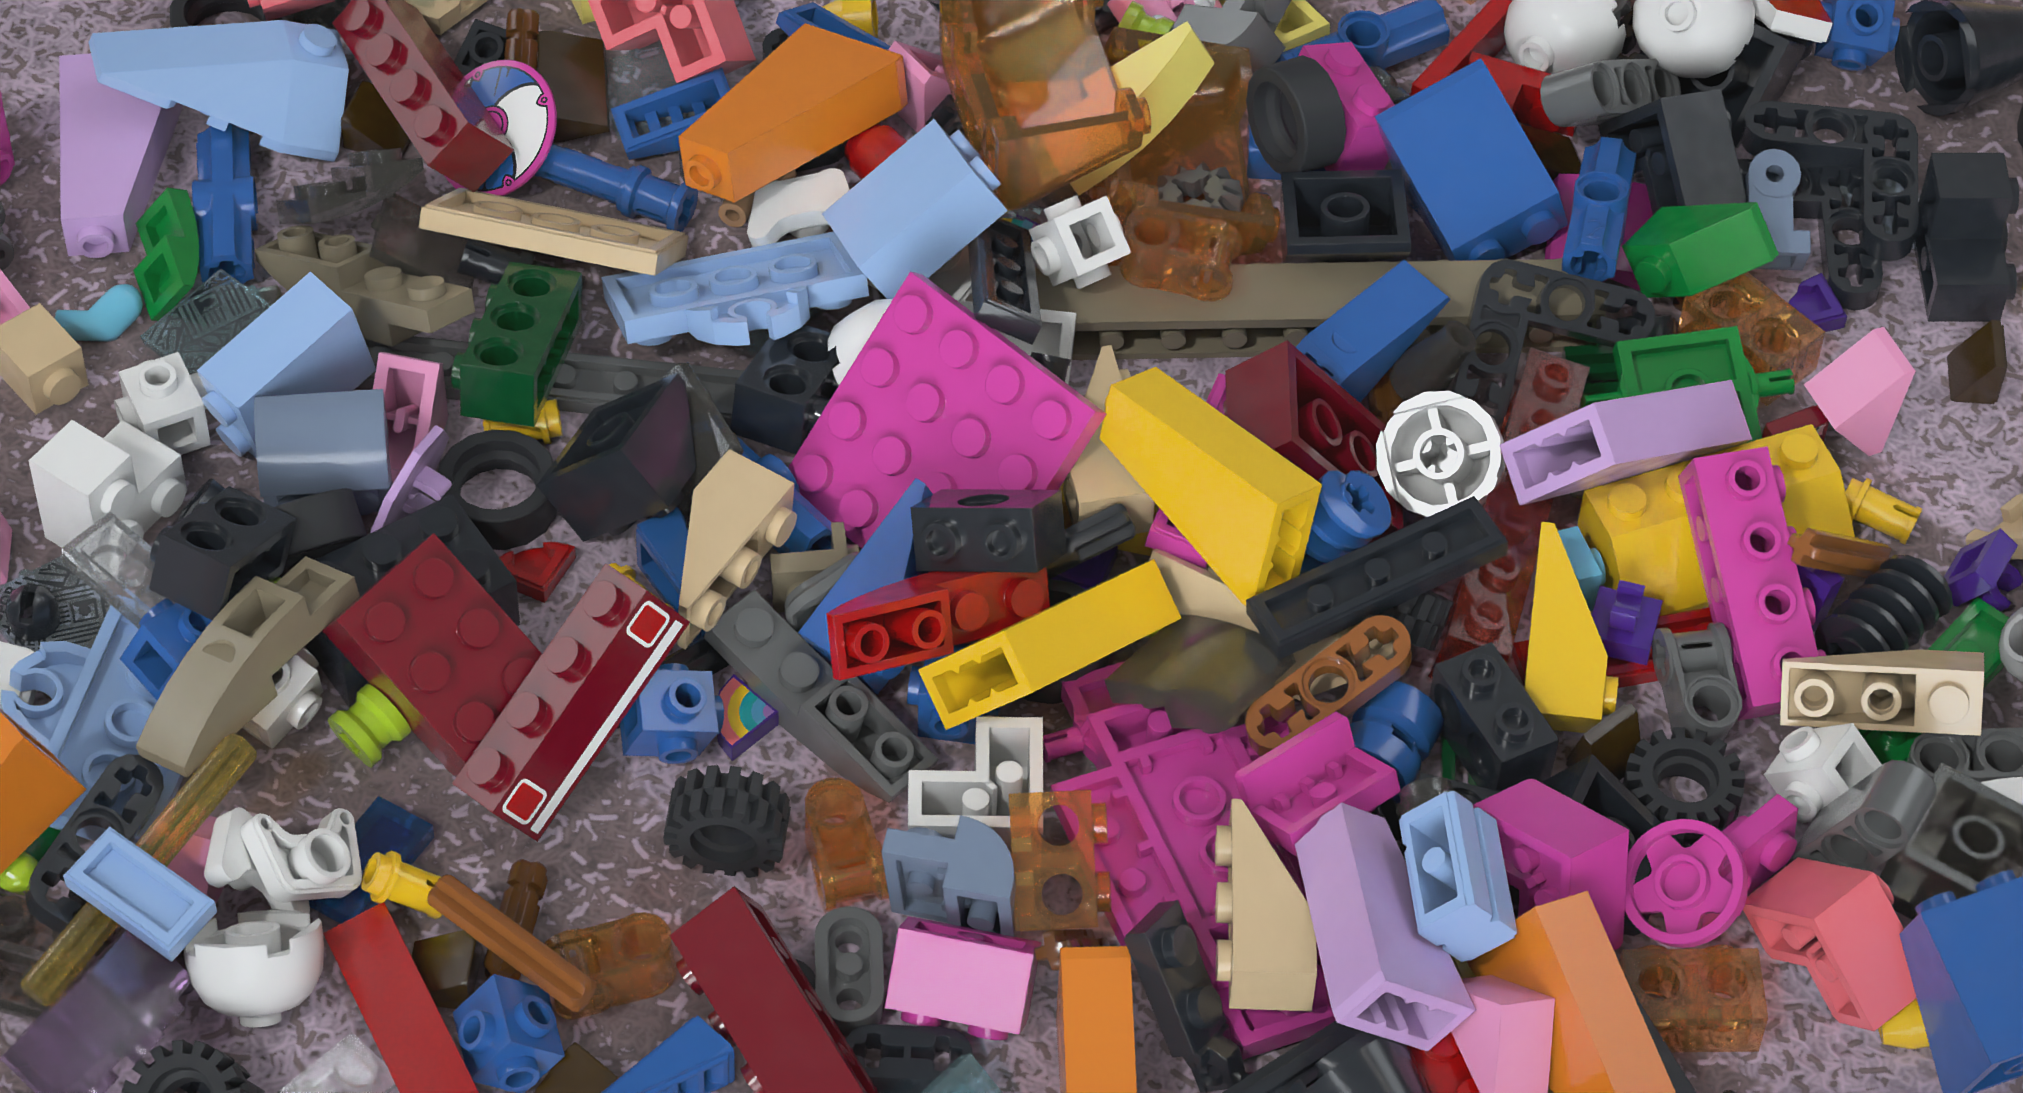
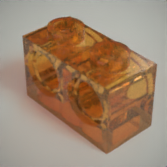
(1769, 328)
(1038, 860)
(1692, 1013)

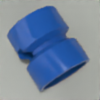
(1398, 729)

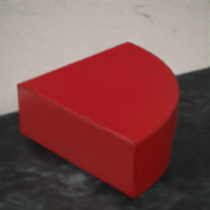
(539, 569)

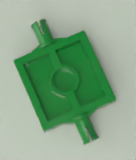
(1694, 360)

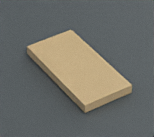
(554, 231)

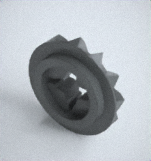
(1216, 185)

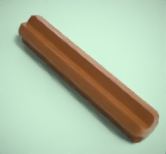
(1837, 552)
(512, 943)

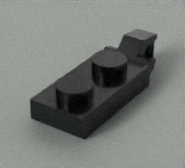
(1184, 997)

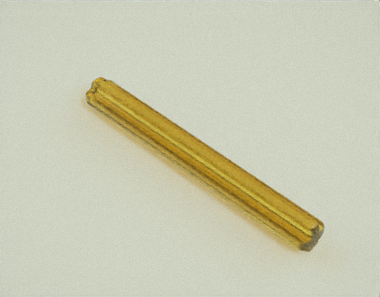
(163, 842)

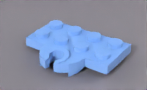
(736, 292)
(92, 713)

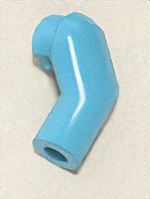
(106, 318)

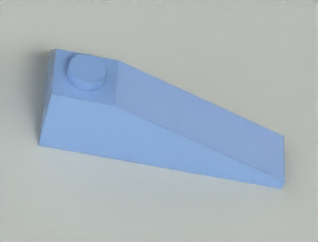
(257, 75)

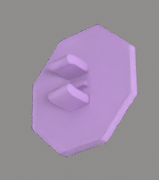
(416, 477)

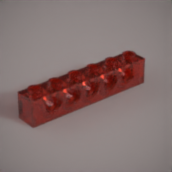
(1494, 595)

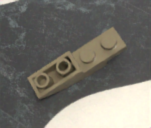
(384, 299)
(232, 662)

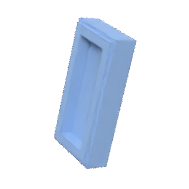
(140, 894)

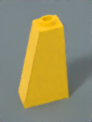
(1213, 480)
(1049, 645)

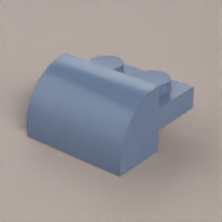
(323, 445)
(952, 880)

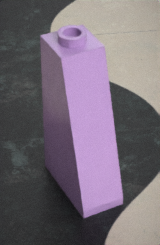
(107, 158)
(1624, 439)
(1367, 934)

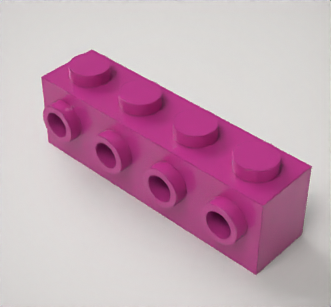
(1748, 569)

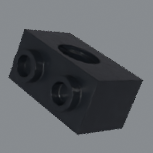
(988, 530)

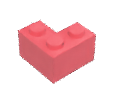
(693, 33)
(1842, 931)

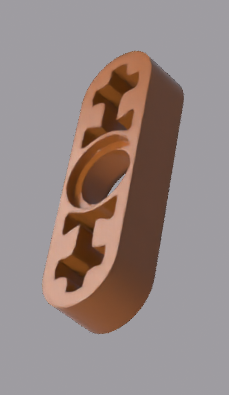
(1355, 643)

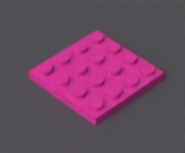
(939, 405)

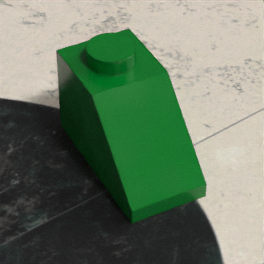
(1698, 247)

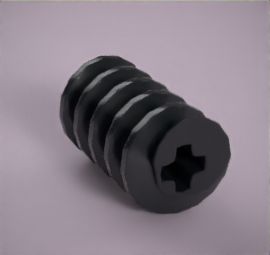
(1887, 610)

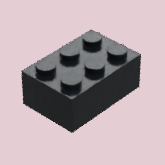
(381, 550)

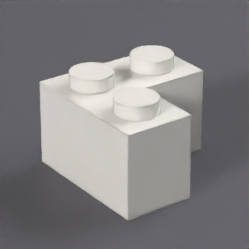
(87, 476)
(1004, 763)

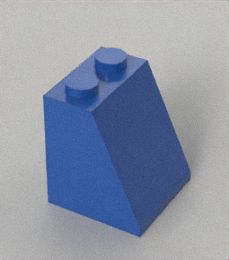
(1471, 168)
(1970, 982)

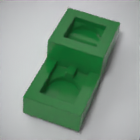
(172, 252)

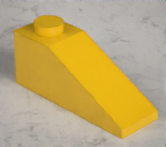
(1564, 648)

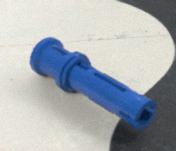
(630, 189)

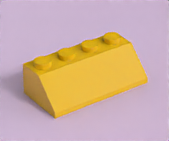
(1646, 530)

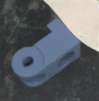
(1772, 184)

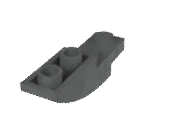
(829, 716)

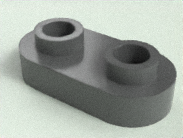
(850, 974)

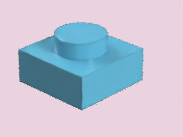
(1585, 562)

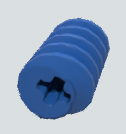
(1346, 517)

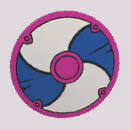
(525, 114)

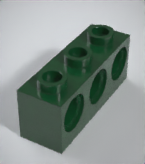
(518, 344)

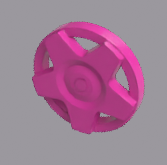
(1685, 883)

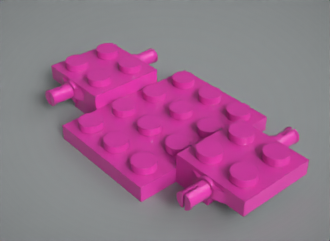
(1163, 809)

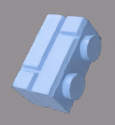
(1457, 876)

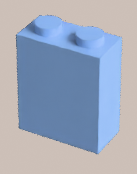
(916, 208)
(294, 347)

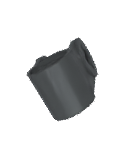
(1694, 672)

